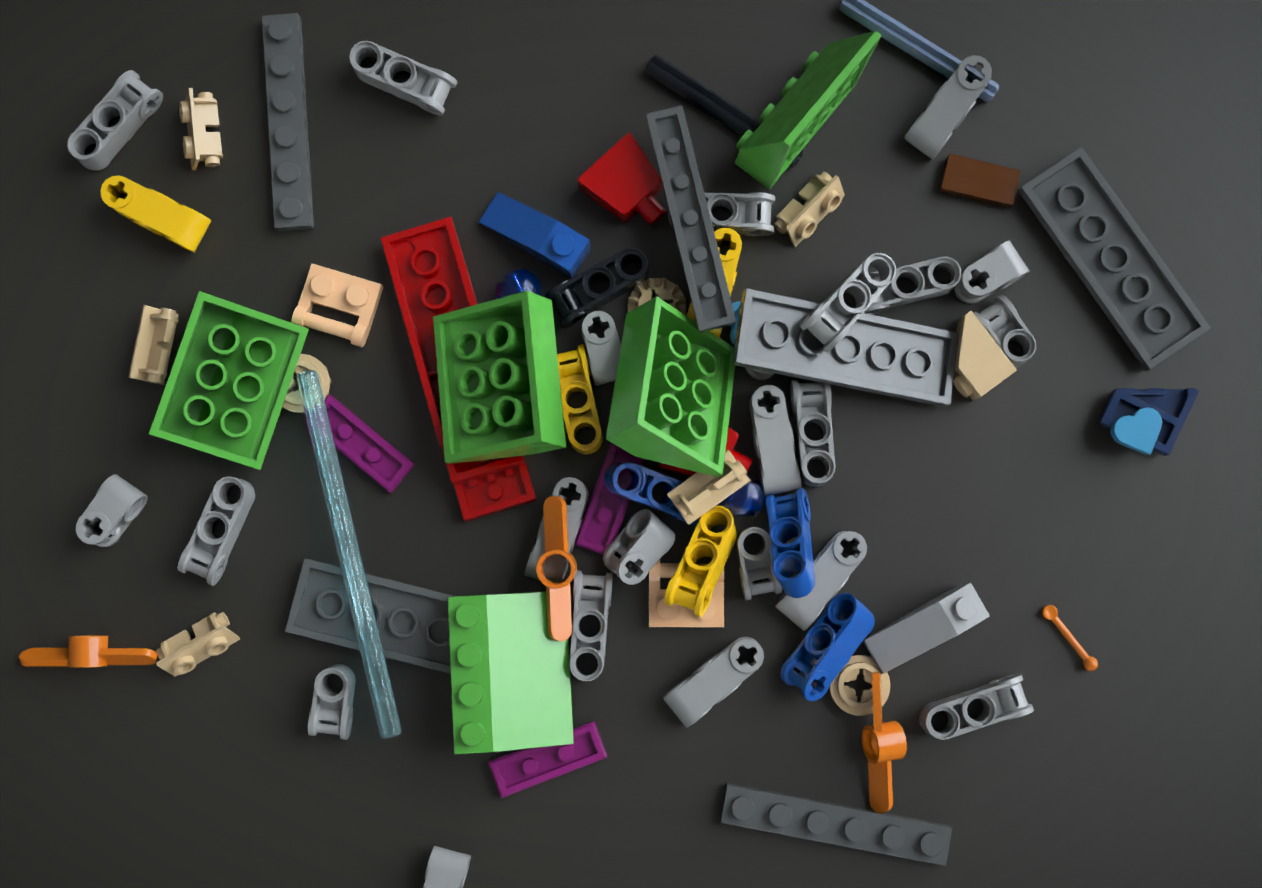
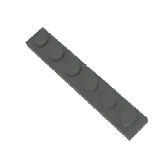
(287, 122)
(690, 219)
(836, 824)

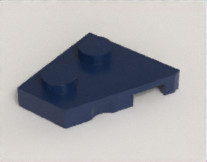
(1170, 403)

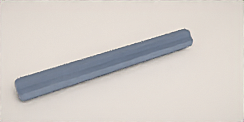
(912, 43)

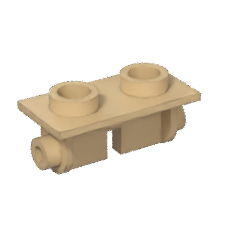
(198, 115)
(821, 195)
(153, 344)
(704, 492)
(181, 654)

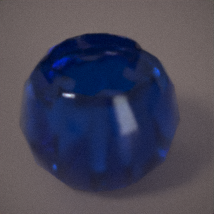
(517, 282)
(746, 500)

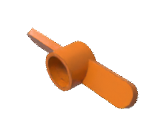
(558, 593)
(87, 652)
(881, 745)

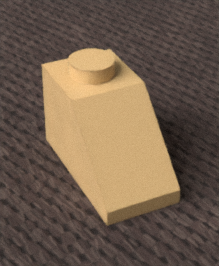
(979, 359)

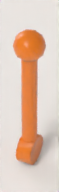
(1051, 613)

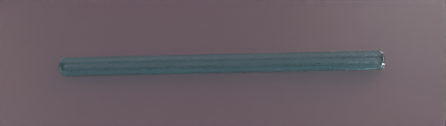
(349, 555)

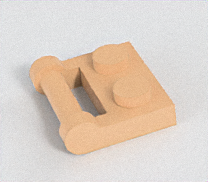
(340, 293)
(677, 616)

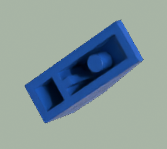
(537, 234)

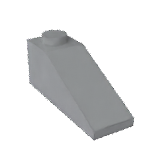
(926, 627)

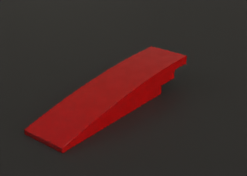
(429, 282)

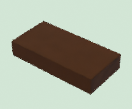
(979, 180)

